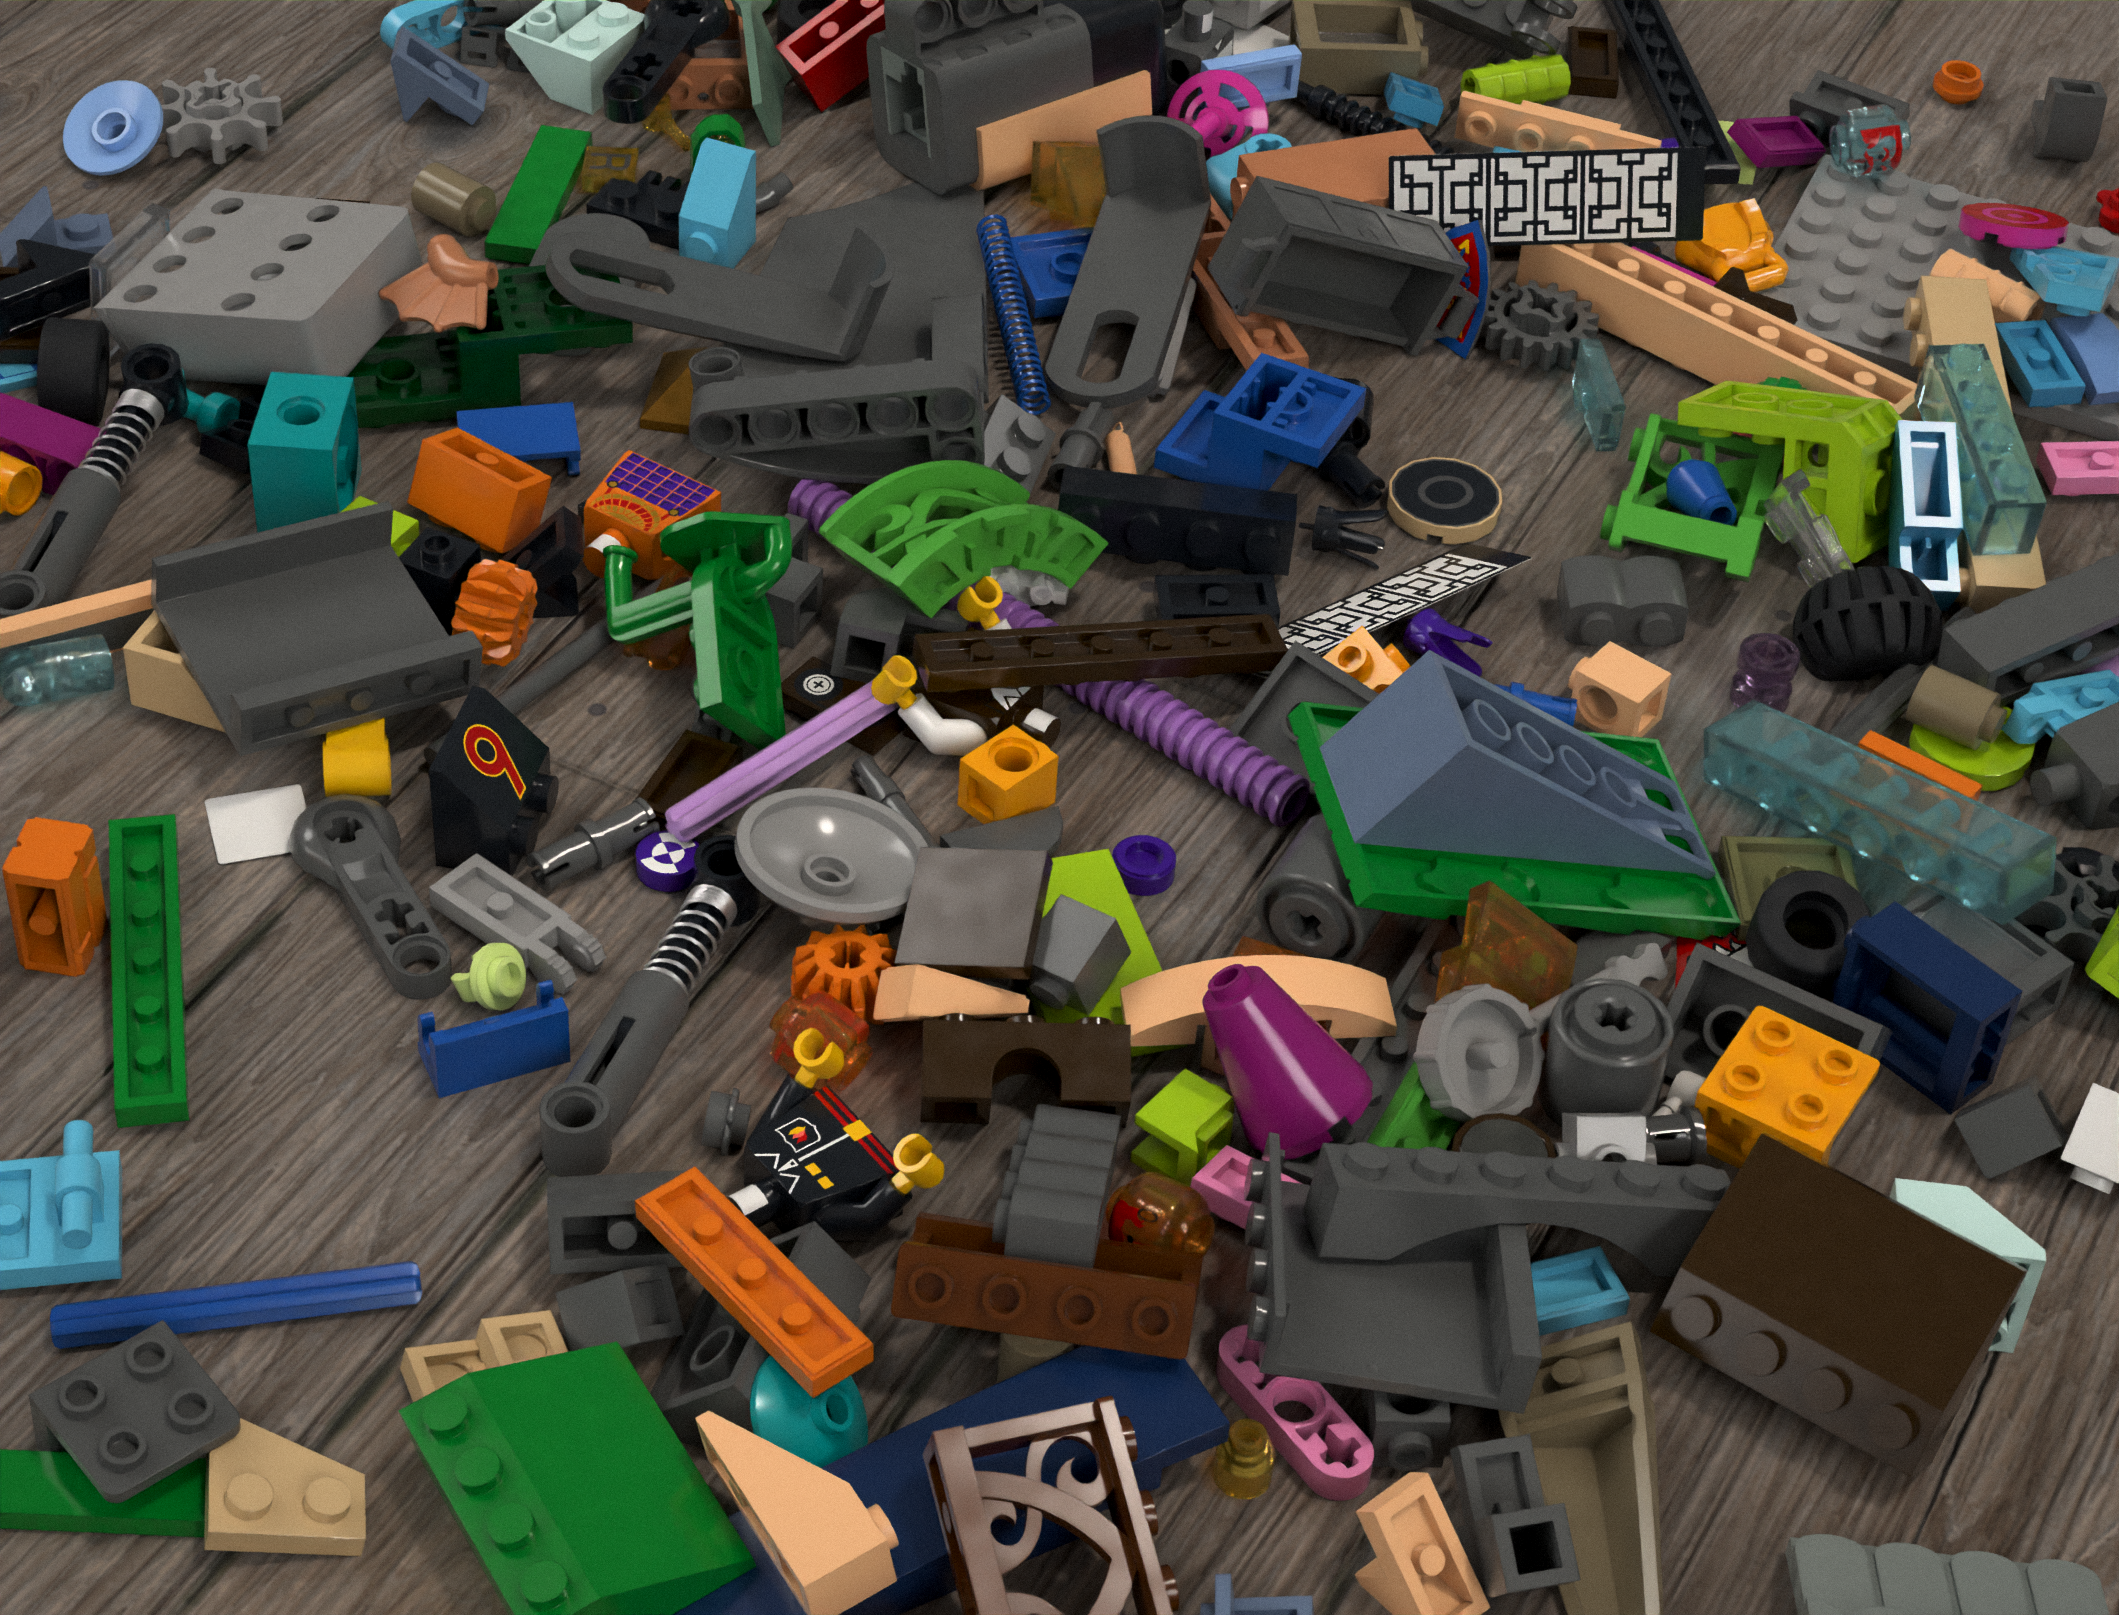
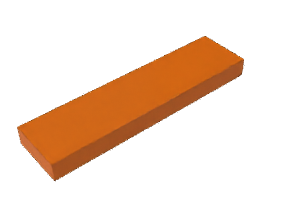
(754, 1282)

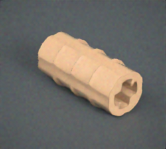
(2009, 299)

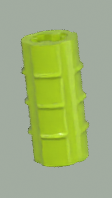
(1529, 79)

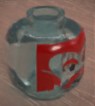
(1869, 140)

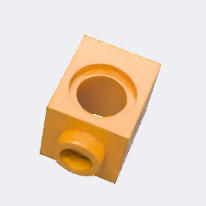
(1007, 777)

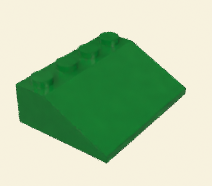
(575, 1488)

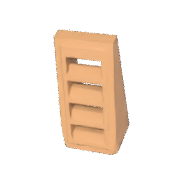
(928, 993)

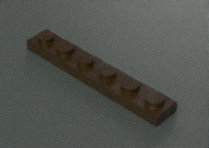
(1097, 652)

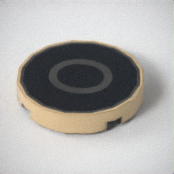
(1444, 500)

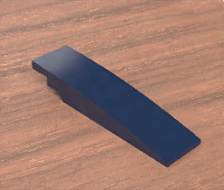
(1159, 1394)

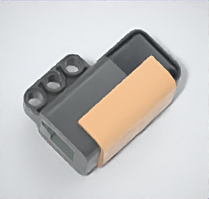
(979, 80)

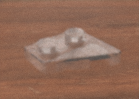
(1810, 535)

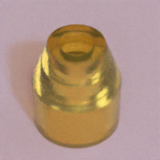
(1245, 1461)

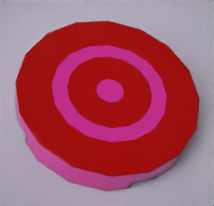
(2014, 224)

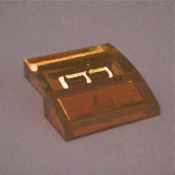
(1508, 950)

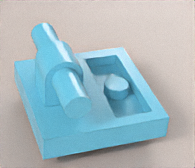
(61, 1215)

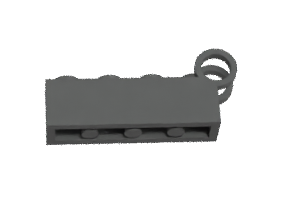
(1507, 24)

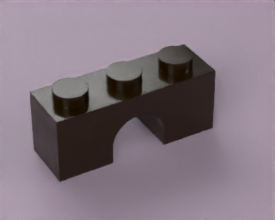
(967, 1058)

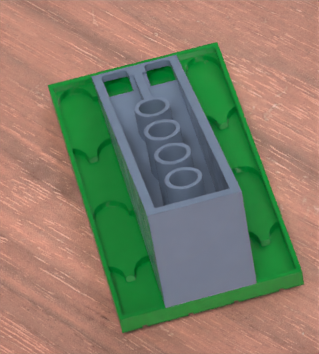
(1475, 786)

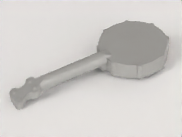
(1484, 1046)

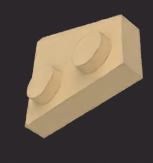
(281, 1498)

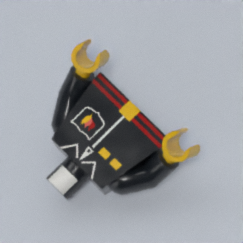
(822, 1162)

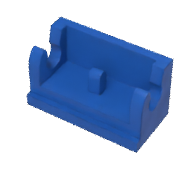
(528, 431)
(497, 1045)

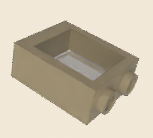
(1357, 43)

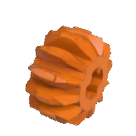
(498, 608)
(843, 965)

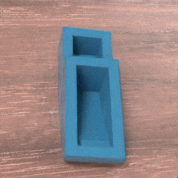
(1926, 506)

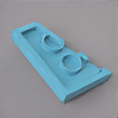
(2068, 277)

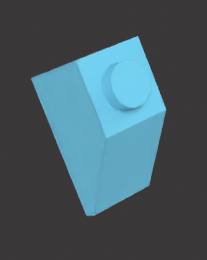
(719, 205)

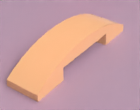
(1349, 998)

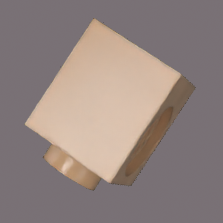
(1619, 692)

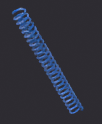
(1004, 323)

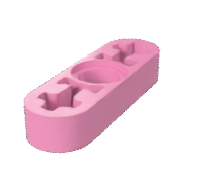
(1297, 1441)

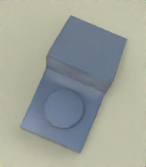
(427, 72)
(37, 223)

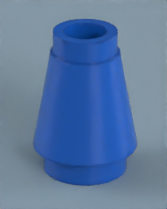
(1699, 492)

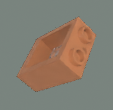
(716, 73)

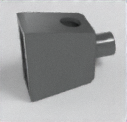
(2084, 769)

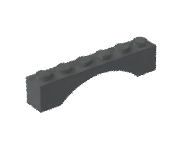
(1390, 1199)

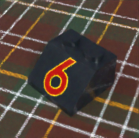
(489, 786)

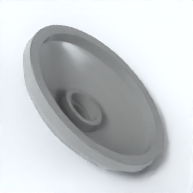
(829, 855)

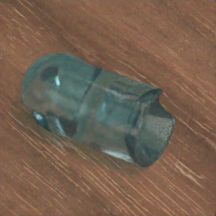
(57, 670)

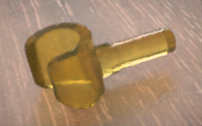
(661, 120)

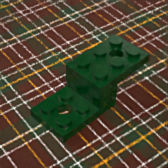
(475, 366)

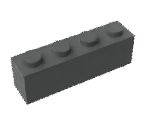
(2039, 633)

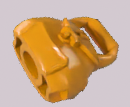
(1735, 238)

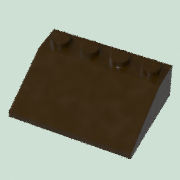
(1839, 1304)

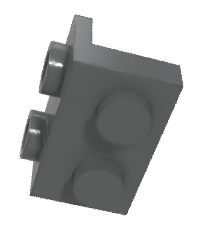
(1831, 96)
(1015, 441)

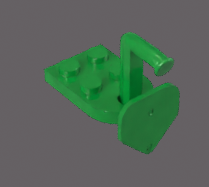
(732, 624)

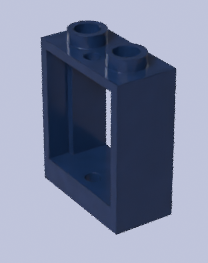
(1985, 1004)

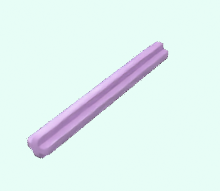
(775, 763)

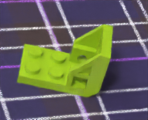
(1853, 449)

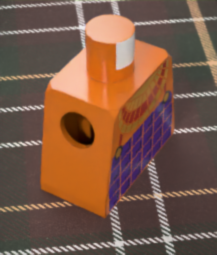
(634, 508)

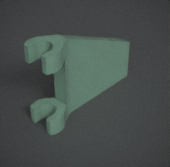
(765, 68)

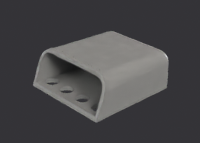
(272, 288)

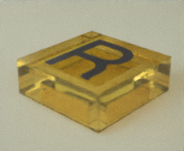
(607, 163)

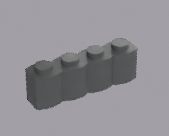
(1058, 1186)

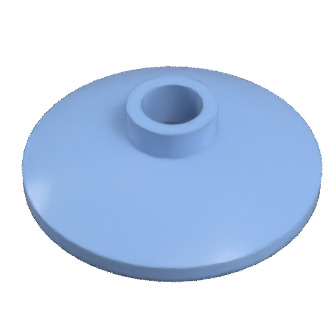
(113, 127)

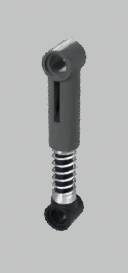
(90, 494)
(592, 1102)

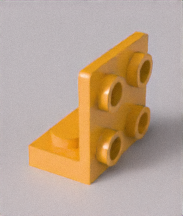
(1781, 1083)

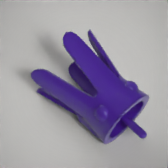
(1434, 633)

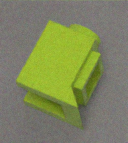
(1186, 1127)

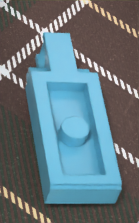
(2058, 703)

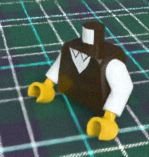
(966, 718)

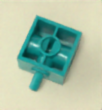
(304, 449)

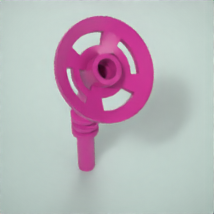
(1220, 114)

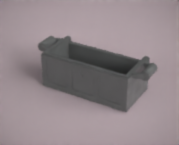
(1342, 266)

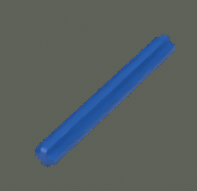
(237, 1304)

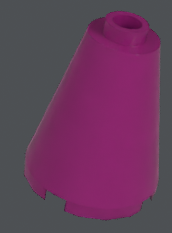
(1281, 1063)

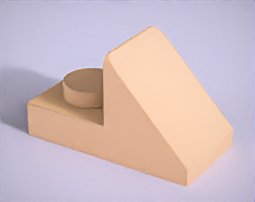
(1418, 1553)

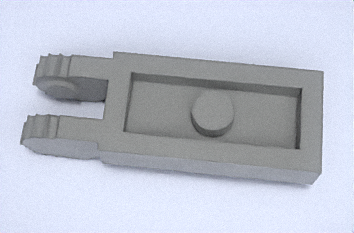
(507, 911)

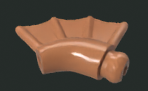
(445, 290)

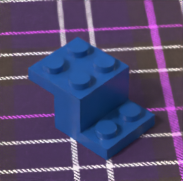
(1262, 424)

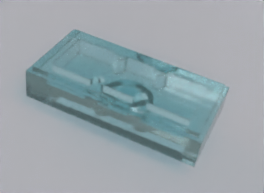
(1598, 395)

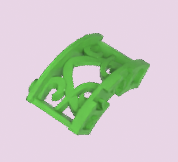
(1747, 481)
(974, 526)

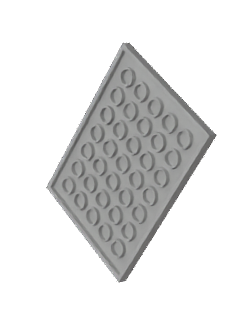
(1860, 254)

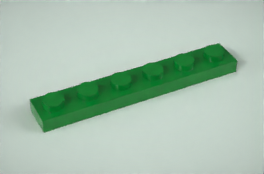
(147, 972)

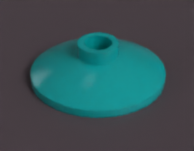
(808, 1427)

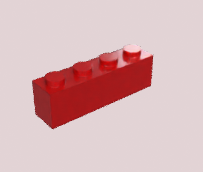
(831, 49)

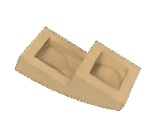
(497, 1343)

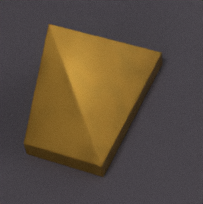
(670, 394)

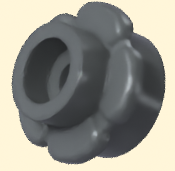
(725, 1121)

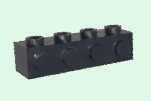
(1183, 520)

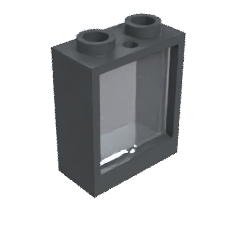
(2005, 948)

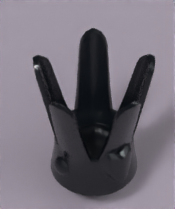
(1332, 536)

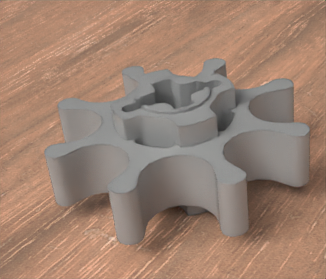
(218, 115)

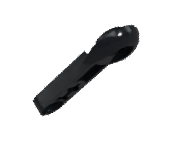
(661, 55)

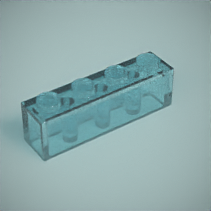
(1997, 478)

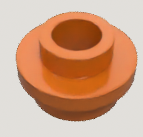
(1958, 82)

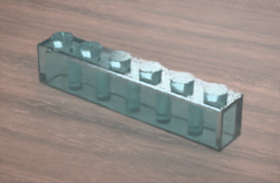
(1880, 811)

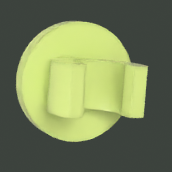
(494, 977)

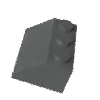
(1721, 993)
(718, 1357)

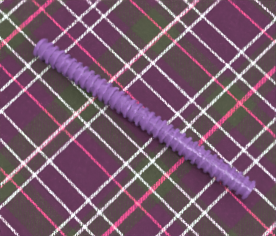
(1135, 705)

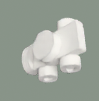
(1030, 586)

